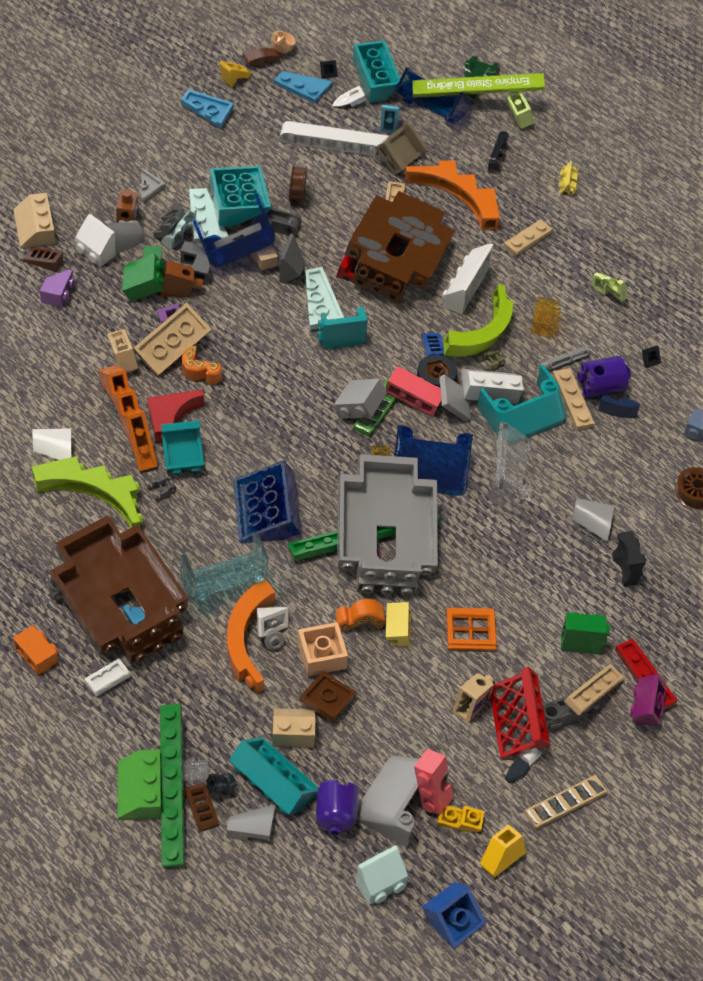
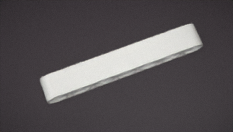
(331, 138)

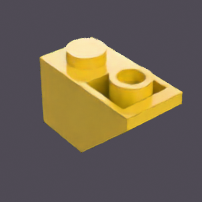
(503, 851)

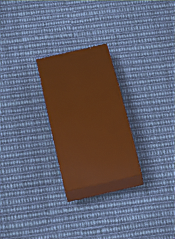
(259, 55)

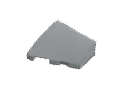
(252, 824)

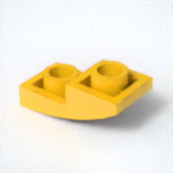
(462, 819)

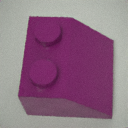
(649, 700)

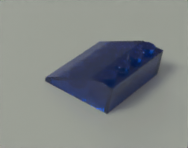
(267, 504)

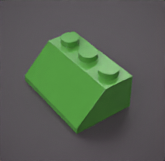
(139, 786)

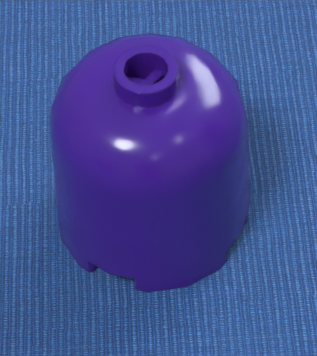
(337, 806)

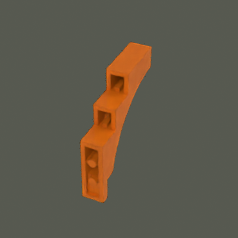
(133, 419)

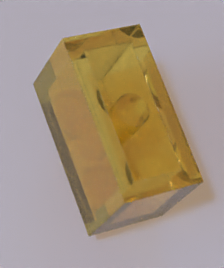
(544, 317)

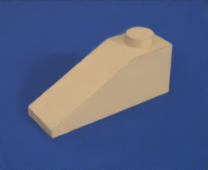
(122, 350)

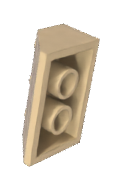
(34, 221)

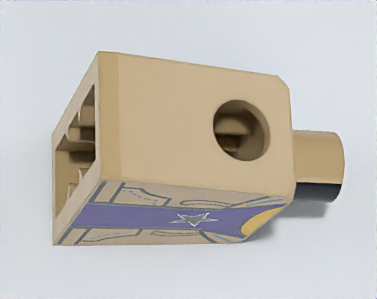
(477, 688)

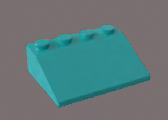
(234, 194)

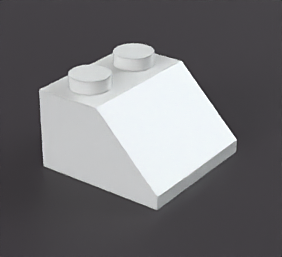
(96, 241)

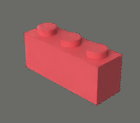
(414, 391)

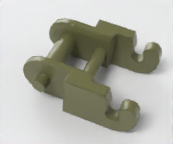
(489, 356)

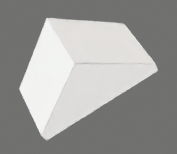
(271, 620)

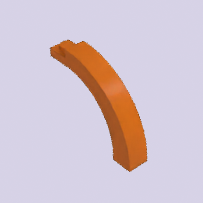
(258, 596)

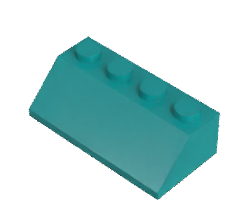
(376, 70)
(274, 774)

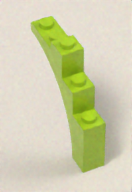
(70, 475)

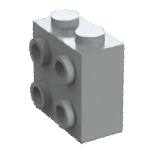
(360, 398)

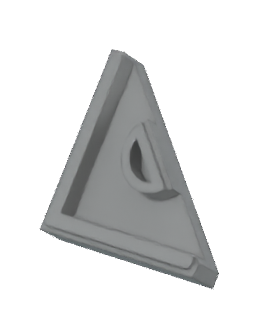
(150, 185)

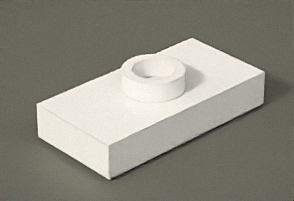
(107, 677)

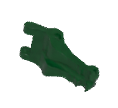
(475, 68)

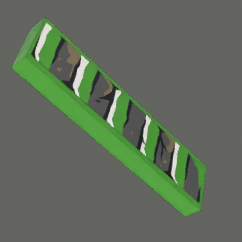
(368, 425)

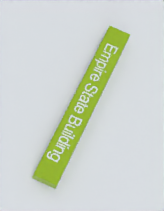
(478, 85)

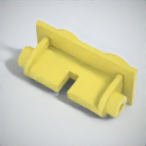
(568, 179)

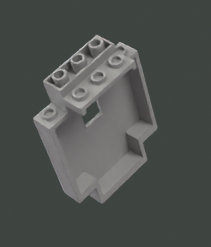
(387, 496)

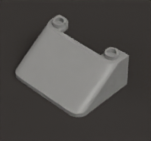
(388, 797)

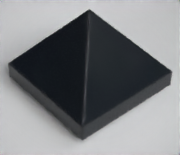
(328, 69)
(651, 356)

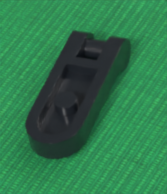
(498, 150)

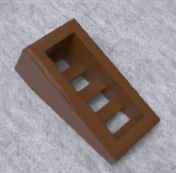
(52, 262)
(197, 794)

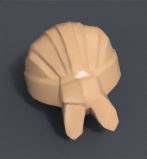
(283, 42)

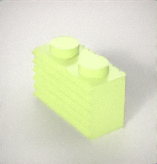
(520, 109)

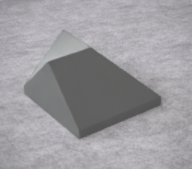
(291, 261)

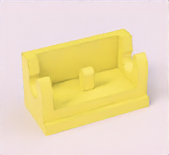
(398, 624)

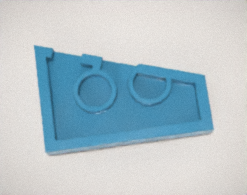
(303, 86)
(208, 107)

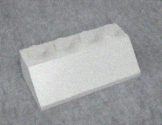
(467, 279)

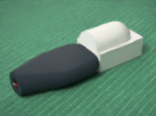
(522, 765)

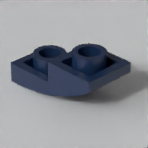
(626, 408)

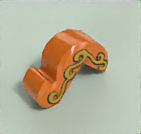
(198, 370)
(360, 613)

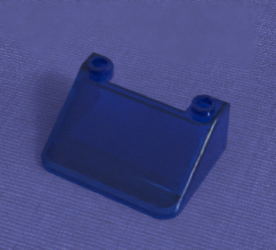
(438, 460)

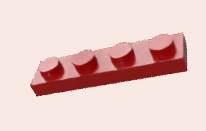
(640, 666)

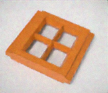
(471, 613)

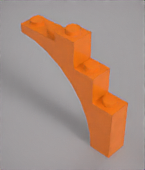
(464, 187)

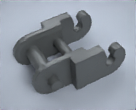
(160, 483)

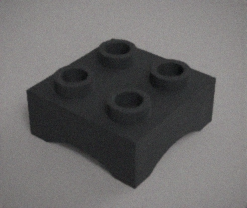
(629, 558)

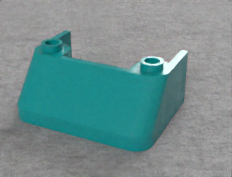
(530, 416)

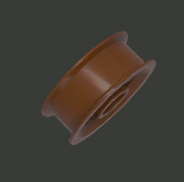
(298, 183)
(690, 488)

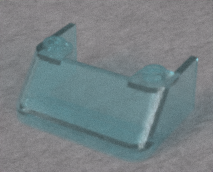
(226, 574)

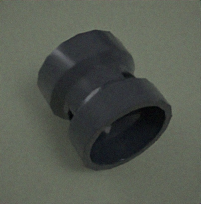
(221, 783)

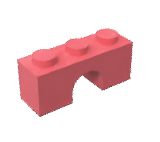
(433, 791)

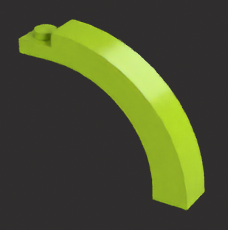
(474, 342)

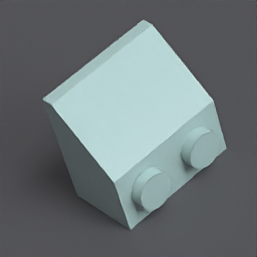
(381, 876)

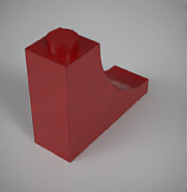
(170, 408)

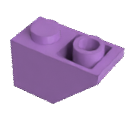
(56, 288)

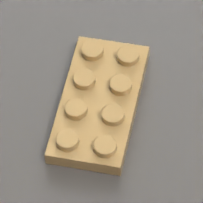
(171, 339)

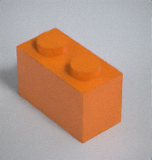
(35, 649)

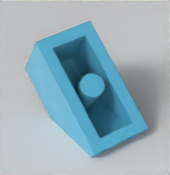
(389, 118)

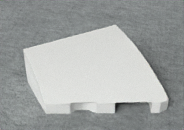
(52, 443)

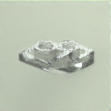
(195, 771)

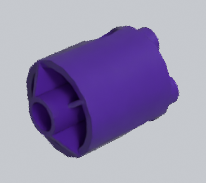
(604, 376)

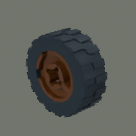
(434, 367)

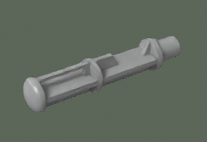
(566, 358)

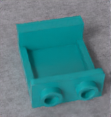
(343, 331)
(182, 447)

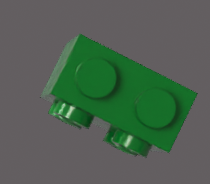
(143, 277)
(584, 633)

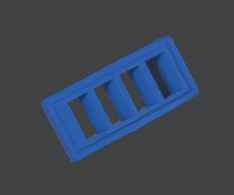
(437, 347)

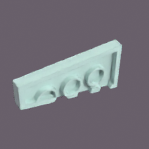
(205, 214)
(320, 297)

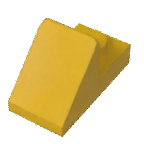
(231, 72)

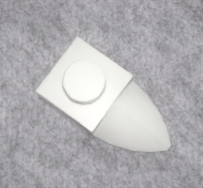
(351, 98)

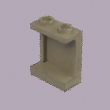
(401, 148)

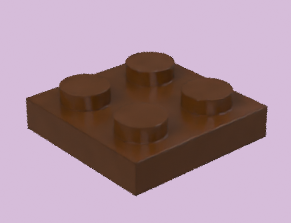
(328, 696)

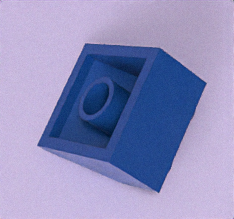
(454, 913)

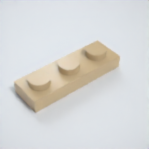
(528, 237)

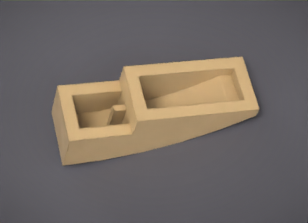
(265, 258)

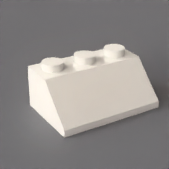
(495, 384)

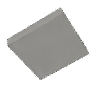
(453, 398)

